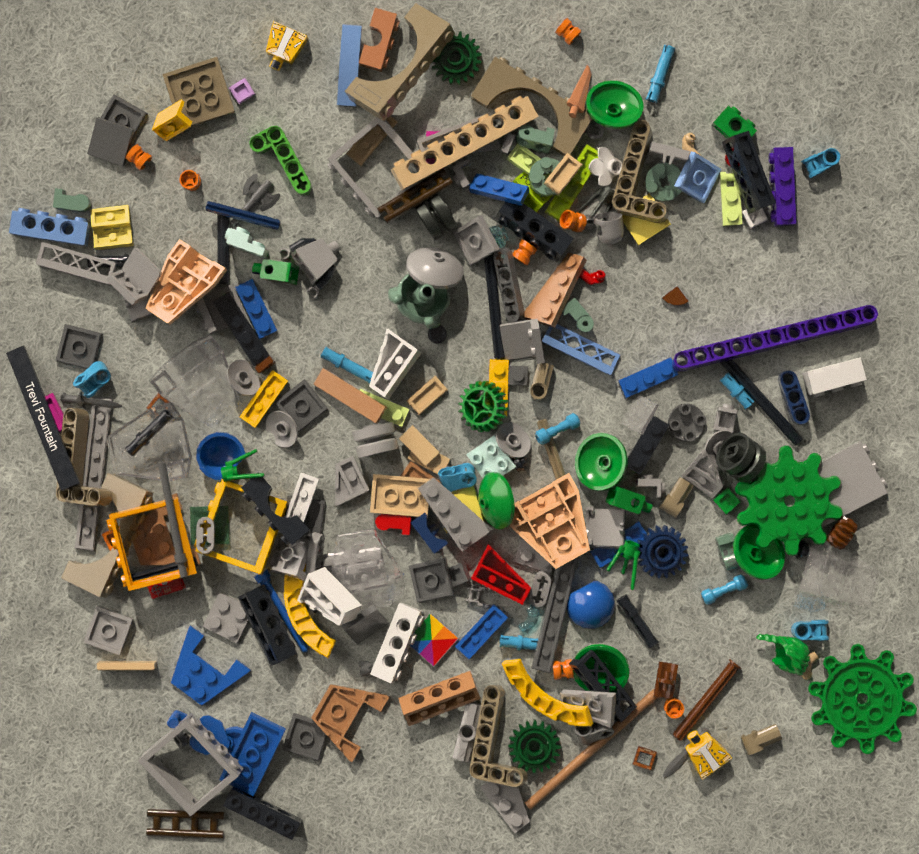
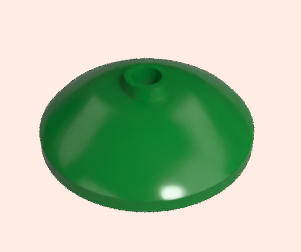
(614, 97)
(591, 461)
(496, 500)
(764, 562)
(613, 660)

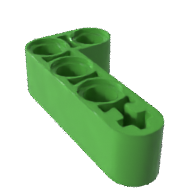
(287, 161)

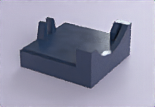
(428, 536)

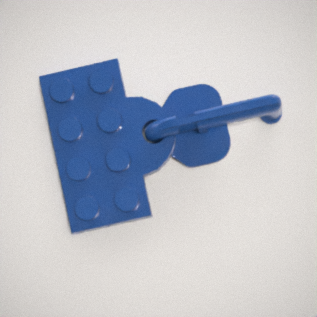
(250, 745)

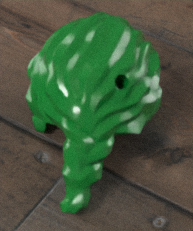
(791, 653)

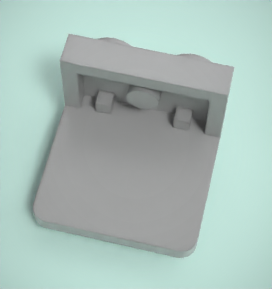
(136, 277)
(212, 318)

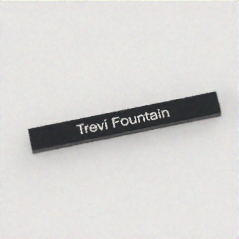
(43, 418)

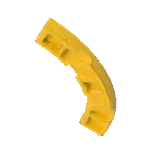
(302, 620)
(543, 702)

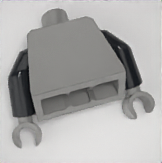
(315, 260)

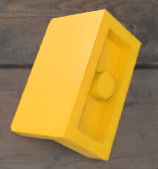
(171, 121)

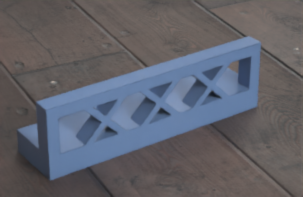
(581, 356)

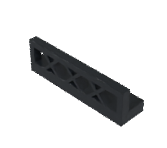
(750, 171)
(592, 683)

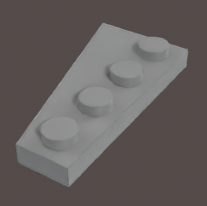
(422, 143)
(455, 516)

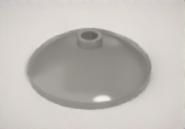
(434, 267)

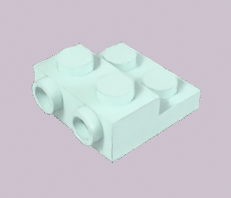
(242, 240)

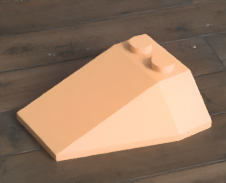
(183, 282)
(553, 522)

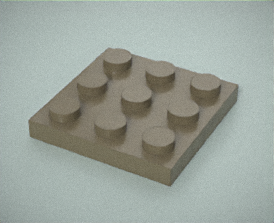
(202, 90)

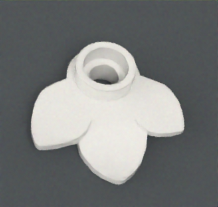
(603, 166)

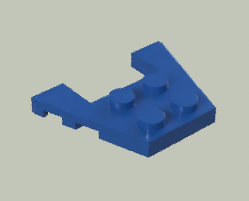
(197, 676)

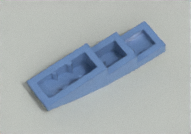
(349, 61)

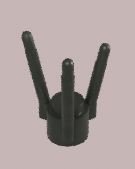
(605, 196)

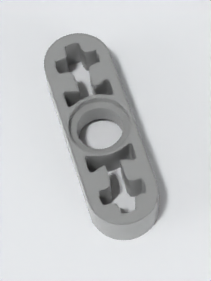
(315, 552)

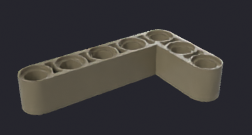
(634, 177)
(75, 439)
(490, 743)

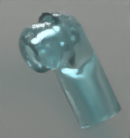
(532, 619)

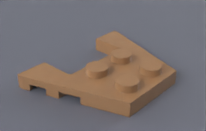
(154, 540)
(338, 711)

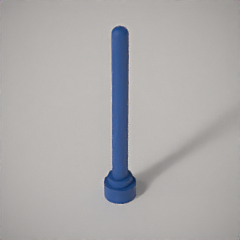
(265, 580)

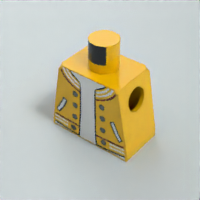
(284, 45)
(706, 753)

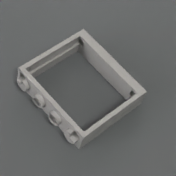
(347, 180)
(171, 783)

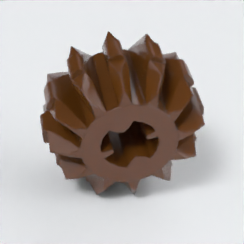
(842, 533)

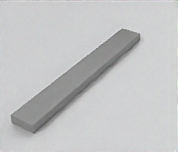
(93, 474)

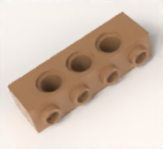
(439, 698)

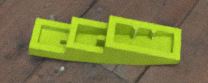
(569, 194)

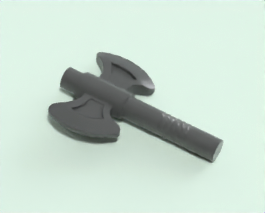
(260, 193)

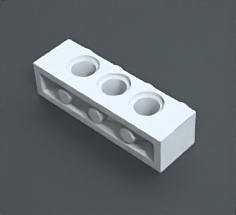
(381, 667)

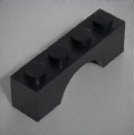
(259, 492)

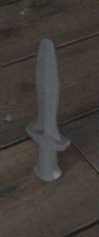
(82, 401)
(679, 759)

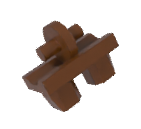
(665, 680)

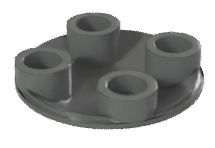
(686, 422)

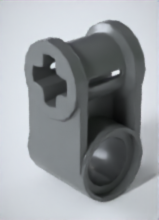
(595, 733)

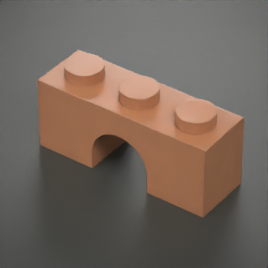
(376, 56)

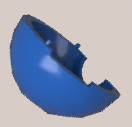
(215, 451)
(591, 605)

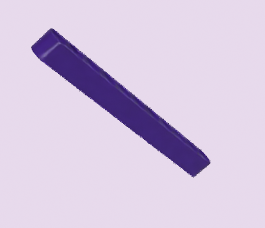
(783, 334)

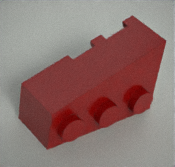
(500, 576)

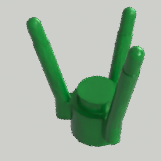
(231, 473)
(629, 551)

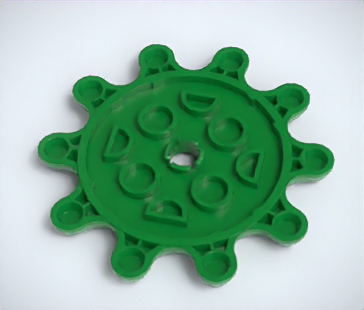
(807, 513)
(883, 702)

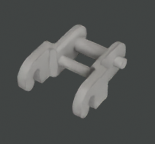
(471, 589)

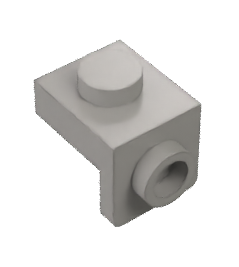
(460, 178)
(725, 418)
(648, 480)

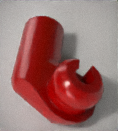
(592, 278)

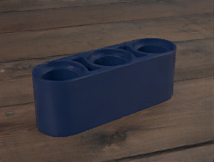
(800, 404)

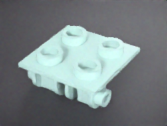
(490, 458)

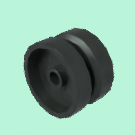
(434, 216)
(741, 457)

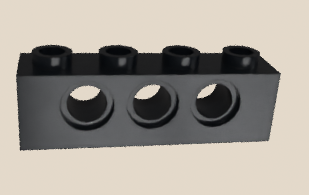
(544, 229)
(258, 621)
(263, 813)

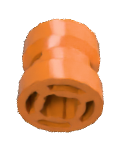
(568, 31)
(138, 157)
(190, 180)
(573, 221)
(524, 252)
(567, 670)
(675, 710)

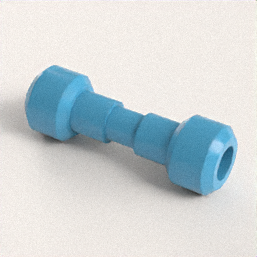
(571, 422)
(738, 583)

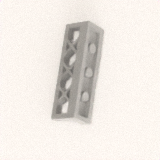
(74, 271)

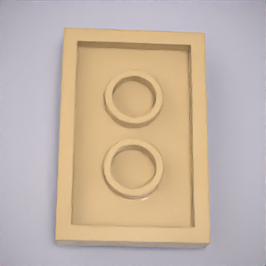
(398, 495)

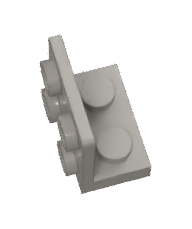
(522, 340)

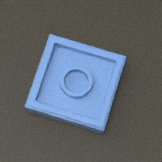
(697, 177)

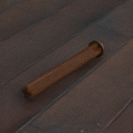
(706, 700)

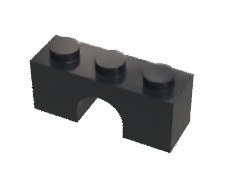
(646, 445)

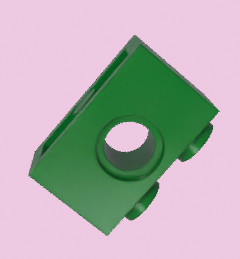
(731, 115)

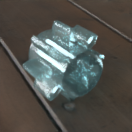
(499, 235)

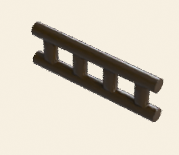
(410, 204)
(176, 832)

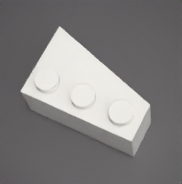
(393, 364)
(834, 377)
(329, 596)

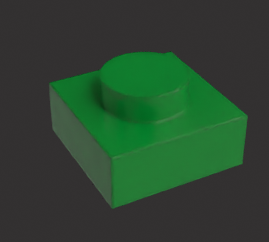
(726, 500)

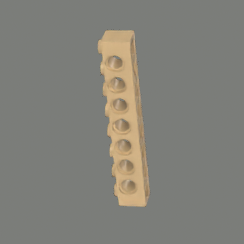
(525, 112)

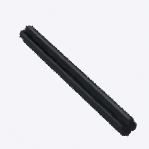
(494, 308)
(762, 401)

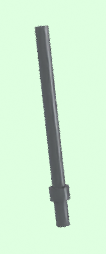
(179, 556)

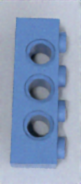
(20, 220)

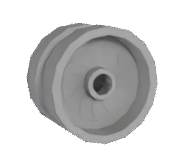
(375, 439)

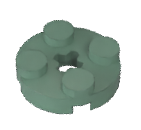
(536, 177)
(654, 186)

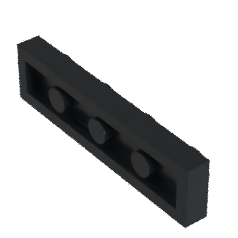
(241, 328)

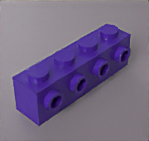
(783, 186)

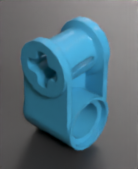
(818, 164)
(90, 380)
(456, 476)
(813, 630)

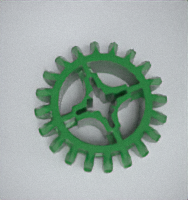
(491, 394)

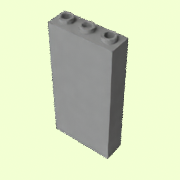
(858, 479)

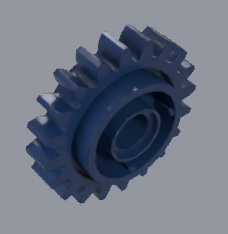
(673, 551)

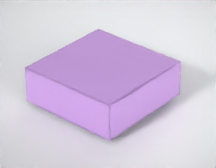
(242, 91)

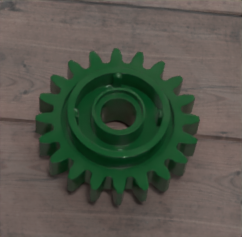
(460, 69)
(532, 758)

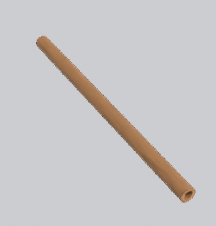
(587, 753)

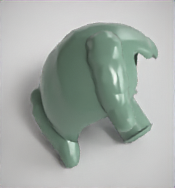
(419, 302)

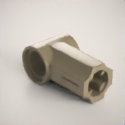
(541, 379)
(675, 499)
(759, 739)

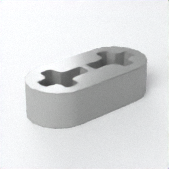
(210, 535)
(536, 587)

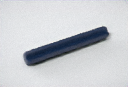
(242, 215)

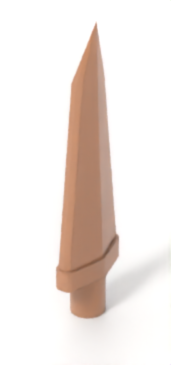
(579, 95)

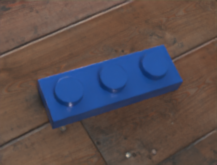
(499, 189)
(256, 308)
(647, 377)
(604, 556)
(481, 631)

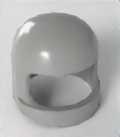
(612, 229)

